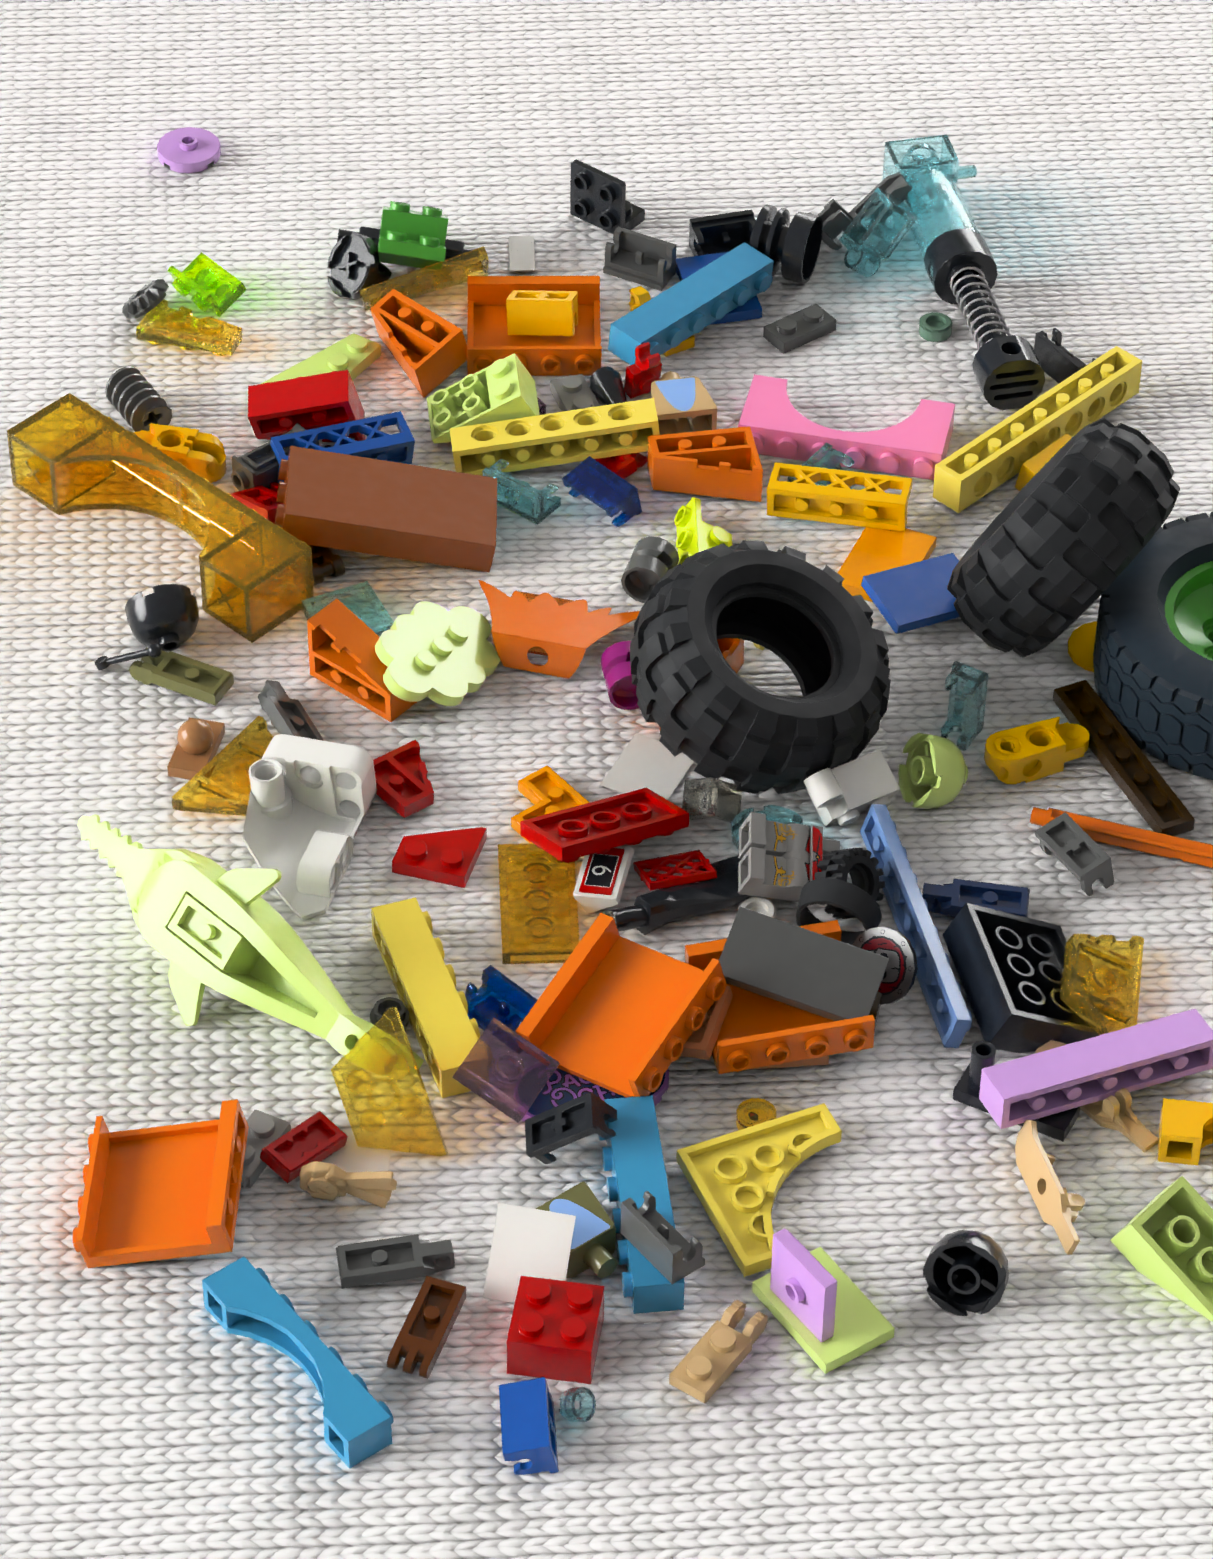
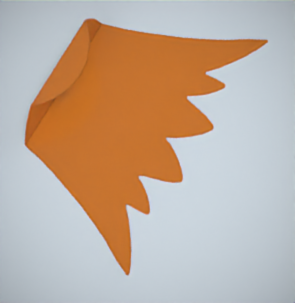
(542, 623)

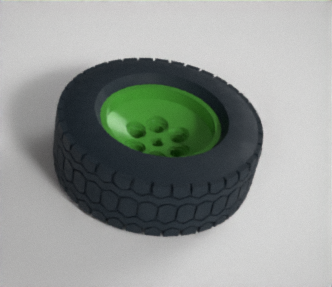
(1159, 646)

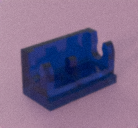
(604, 490)
(498, 999)

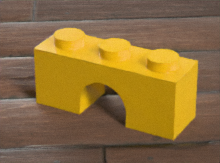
(1184, 1130)

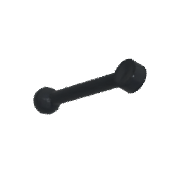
(153, 650)

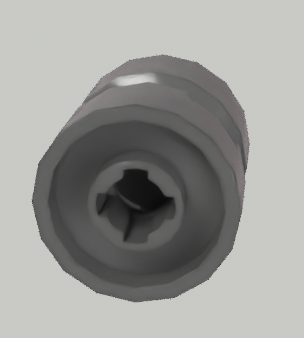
(647, 566)

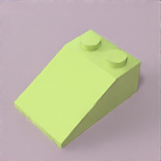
(1174, 1245)

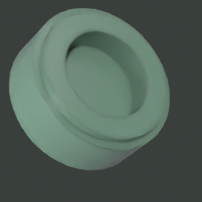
(935, 327)

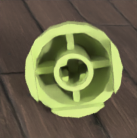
(932, 771)

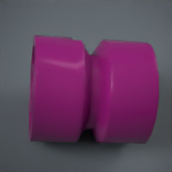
(618, 676)

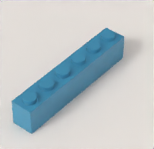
(692, 303)
(638, 1167)

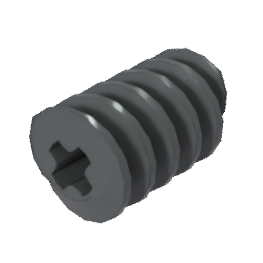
(136, 399)

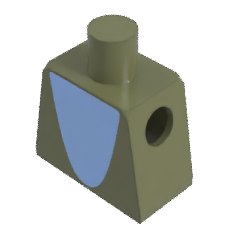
(593, 1231)

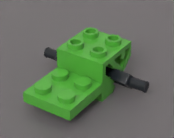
(411, 236)

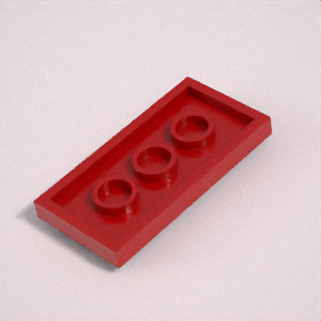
(604, 824)

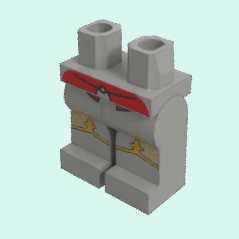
(779, 857)

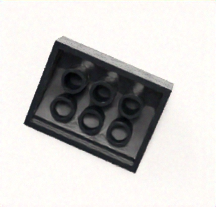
(1013, 978)

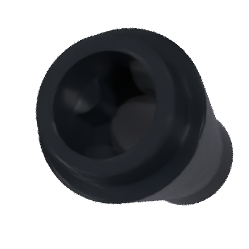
(608, 386)

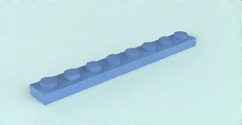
(914, 922)

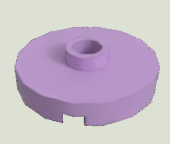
(188, 149)

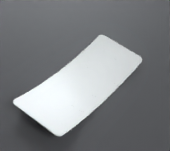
(521, 253)

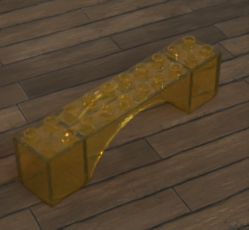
(86, 461)

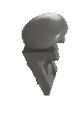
(837, 219)

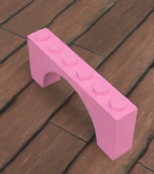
(903, 449)

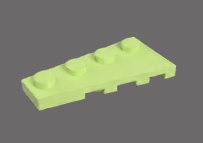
(349, 354)

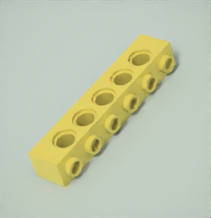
(556, 437)

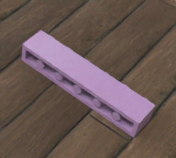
(1097, 1068)

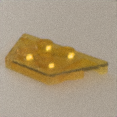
(225, 782)
(1103, 980)
(387, 1093)

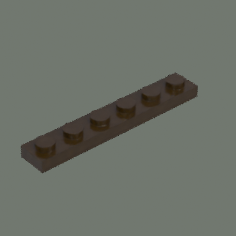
(1124, 760)

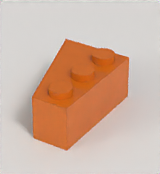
(419, 340)
(707, 463)
(346, 660)

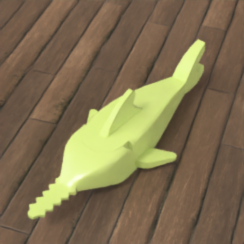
(224, 936)

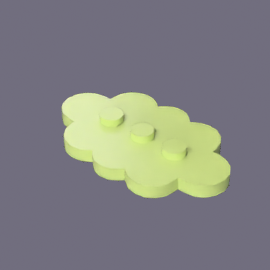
(437, 653)

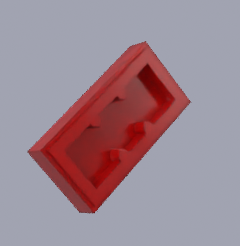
(306, 1143)

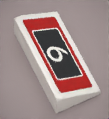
(603, 878)

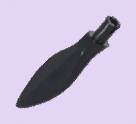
(682, 901)

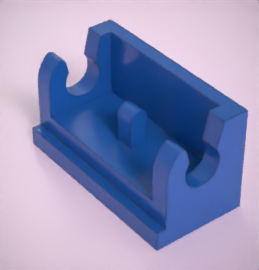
(528, 1426)

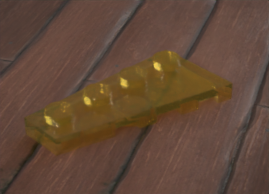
(430, 278)

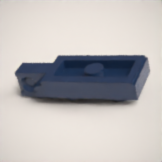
(950, 898)

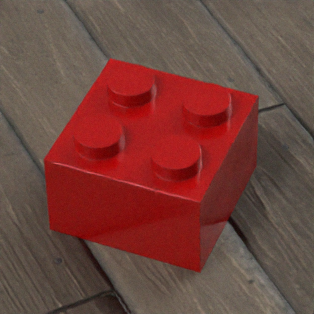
(555, 1329)

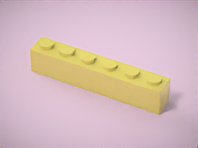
(426, 989)

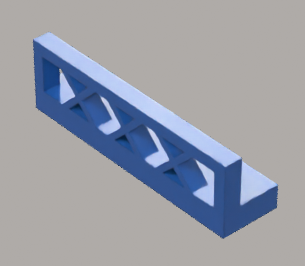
(378, 444)

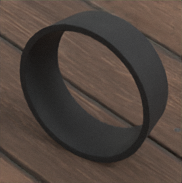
(842, 895)

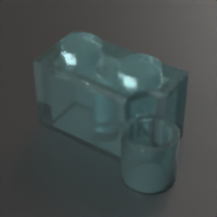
(876, 232)

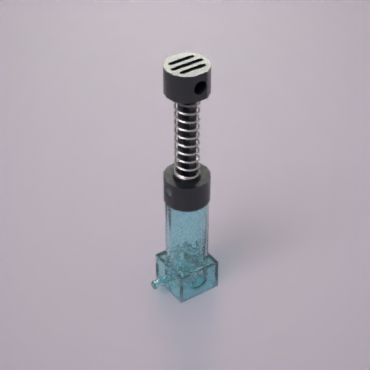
(963, 266)

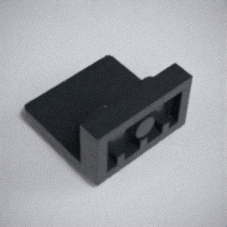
(601, 199)

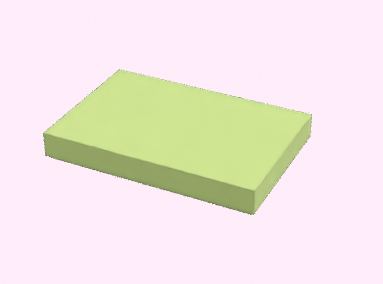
(856, 1326)

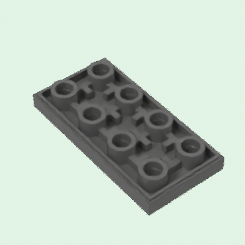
(801, 967)

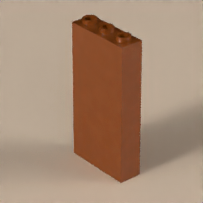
(388, 508)

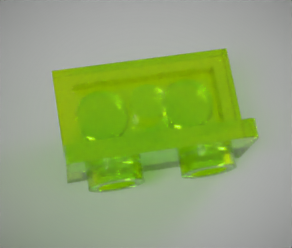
(207, 284)

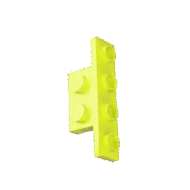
(695, 534)

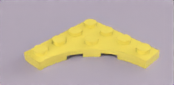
(743, 1172)

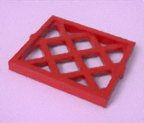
(669, 879)

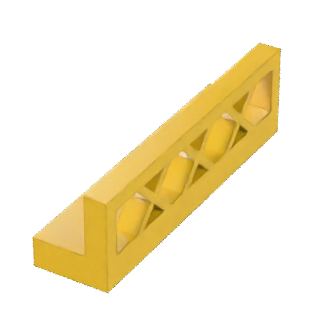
(837, 501)

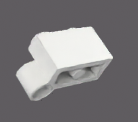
(851, 788)

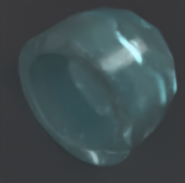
(586, 1400)

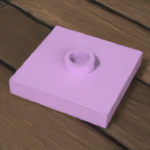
(803, 1285)

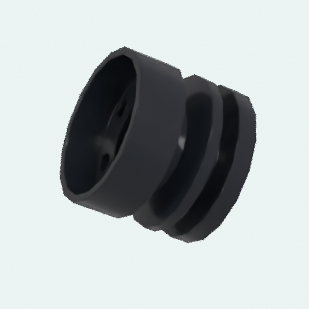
(790, 245)

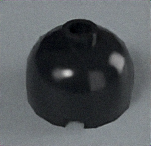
(164, 616)
(966, 1272)

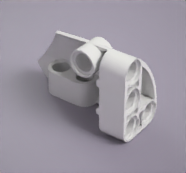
(306, 814)

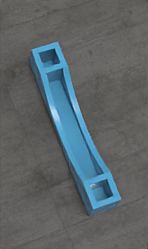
(252, 1308)

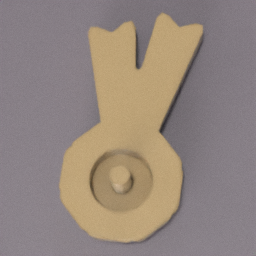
(329, 1181)

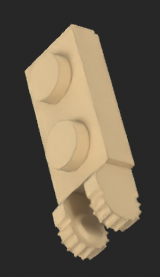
(717, 1353)

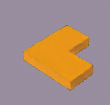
(547, 793)

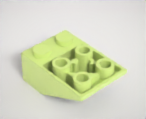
(487, 396)

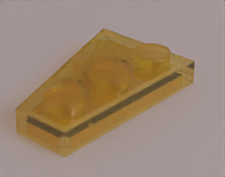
(181, 329)

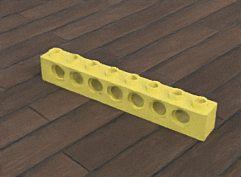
(1061, 410)

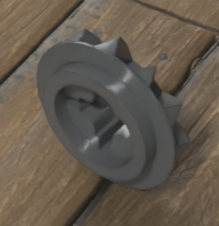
(145, 299)

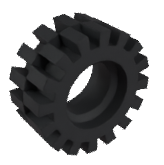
(861, 870)

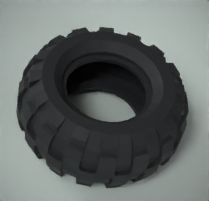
(1064, 538)
(796, 615)

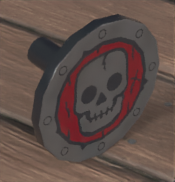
(902, 960)

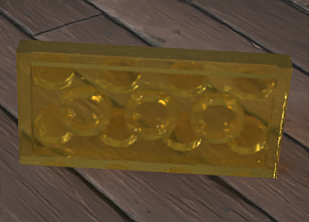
(536, 905)

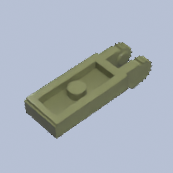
(183, 676)

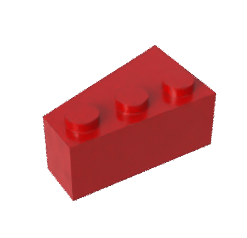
(306, 400)

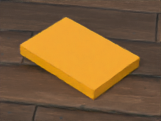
(881, 551)

